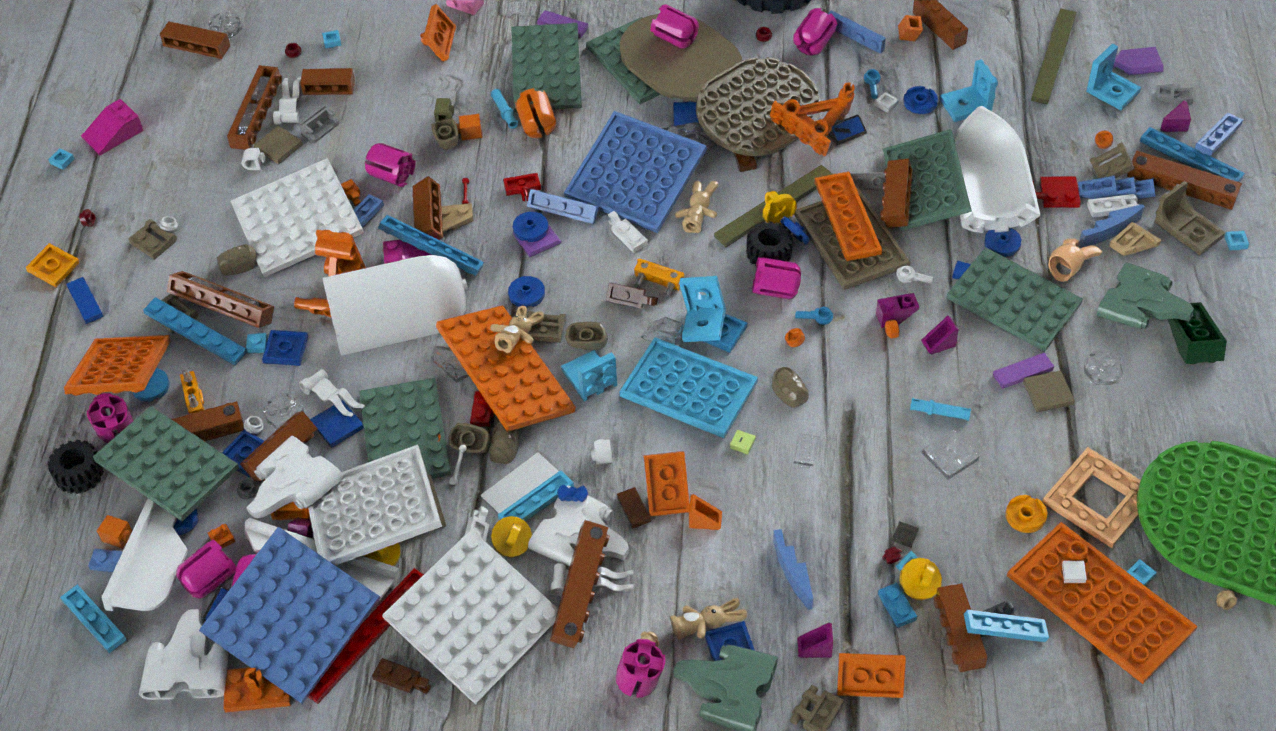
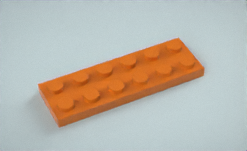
(848, 216)

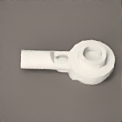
(907, 274)

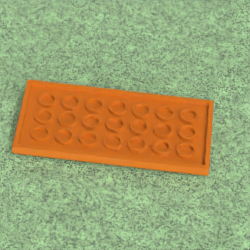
(512, 383)
(1107, 610)

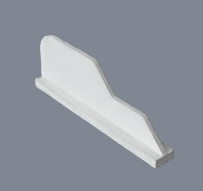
(147, 563)
(367, 571)

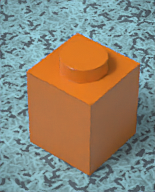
(910, 28)
(469, 127)
(114, 531)

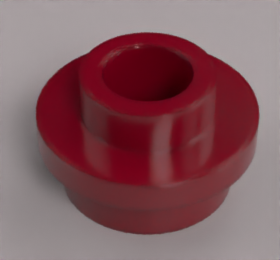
(763, 34)
(293, 50)
(87, 218)
(892, 555)

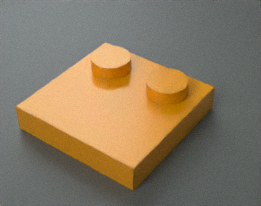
(52, 265)

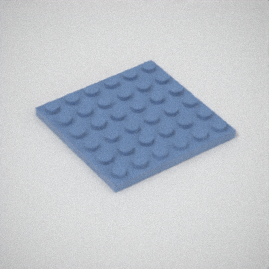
(636, 171)
(290, 614)

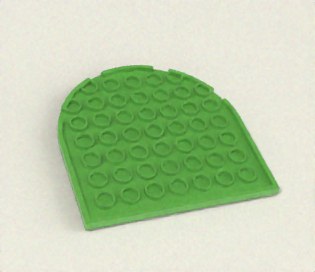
(1214, 514)

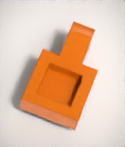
(352, 191)

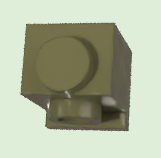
(443, 109)

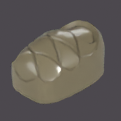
(445, 133)
(237, 260)
(586, 336)
(789, 387)
(473, 437)
(503, 445)

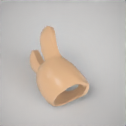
(1071, 257)

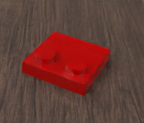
(1061, 192)

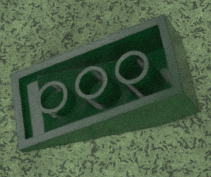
(1199, 338)

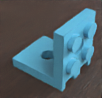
(1104, 82)
(979, 94)
(702, 309)
(591, 373)

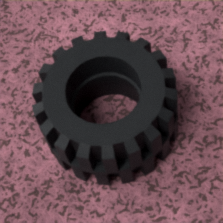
(769, 234)
(78, 478)

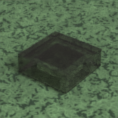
(905, 534)

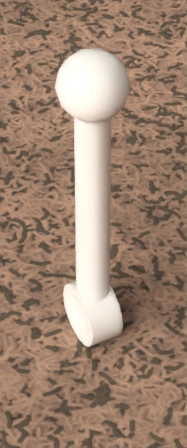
(453, 480)

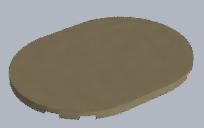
(672, 69)
(739, 101)

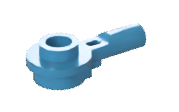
(872, 78)
(822, 315)

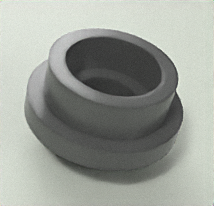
(247, 485)

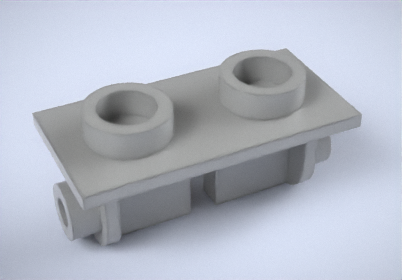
(868, 181)

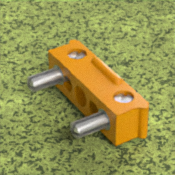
(657, 274)
(192, 394)

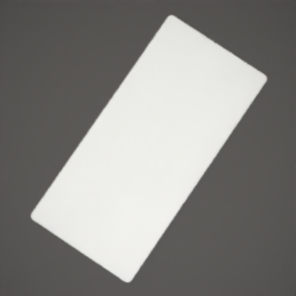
(519, 482)

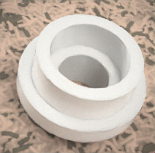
(168, 224)
(253, 425)

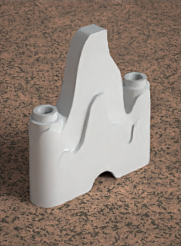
(292, 477)
(559, 535)
(185, 664)

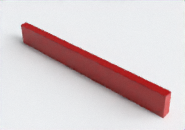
(362, 639)

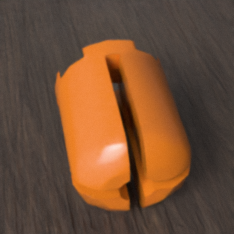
(541, 107)

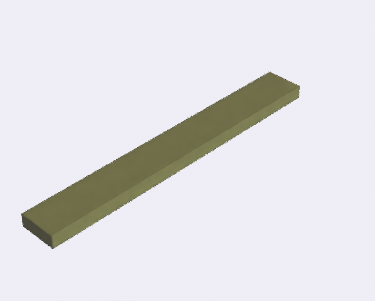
(1053, 56)
(742, 225)

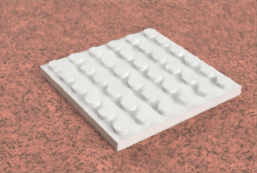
(286, 213)
(374, 507)
(472, 616)

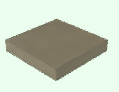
(278, 144)
(1048, 391)

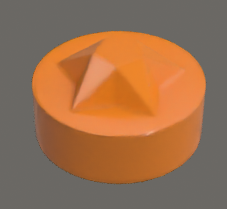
(1104, 139)
(795, 337)

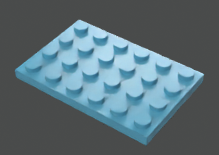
(688, 387)

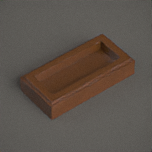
(633, 507)

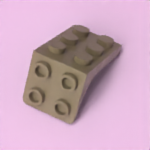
(1184, 222)

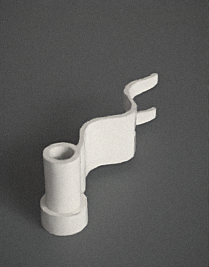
(287, 105)
(327, 391)
(561, 573)

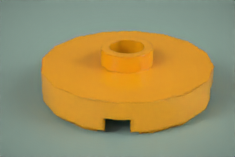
(1025, 505)

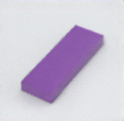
(553, 18)
(1026, 368)

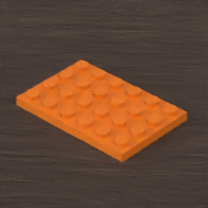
(117, 365)

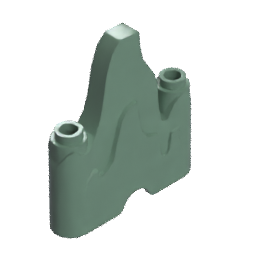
(1140, 296)
(732, 684)

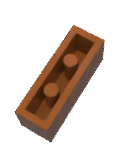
(327, 81)

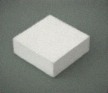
(886, 102)
(1074, 572)

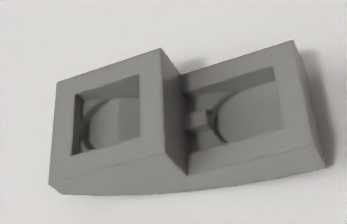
(1168, 94)

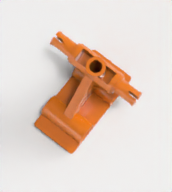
(812, 132)
(341, 257)

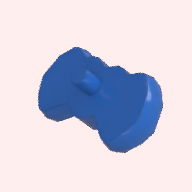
(572, 493)

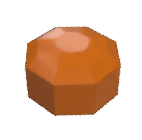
(892, 328)
(1077, 550)

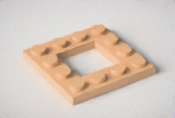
(1061, 497)

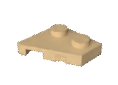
(456, 216)
(1133, 240)

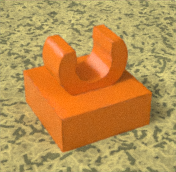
(222, 536)

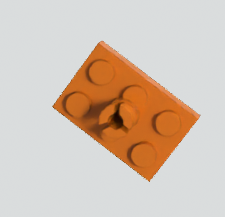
(439, 33)
(666, 483)
(871, 675)
(251, 691)

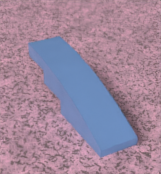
(1110, 187)
(1112, 226)
(794, 572)

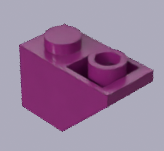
(896, 308)

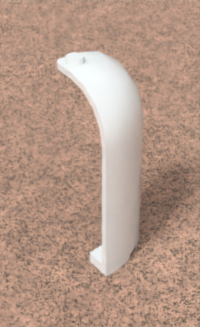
(994, 174)
(394, 301)

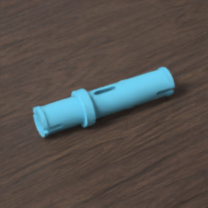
(506, 112)
(932, 407)

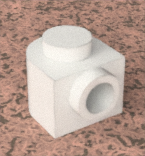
(253, 159)
(602, 452)

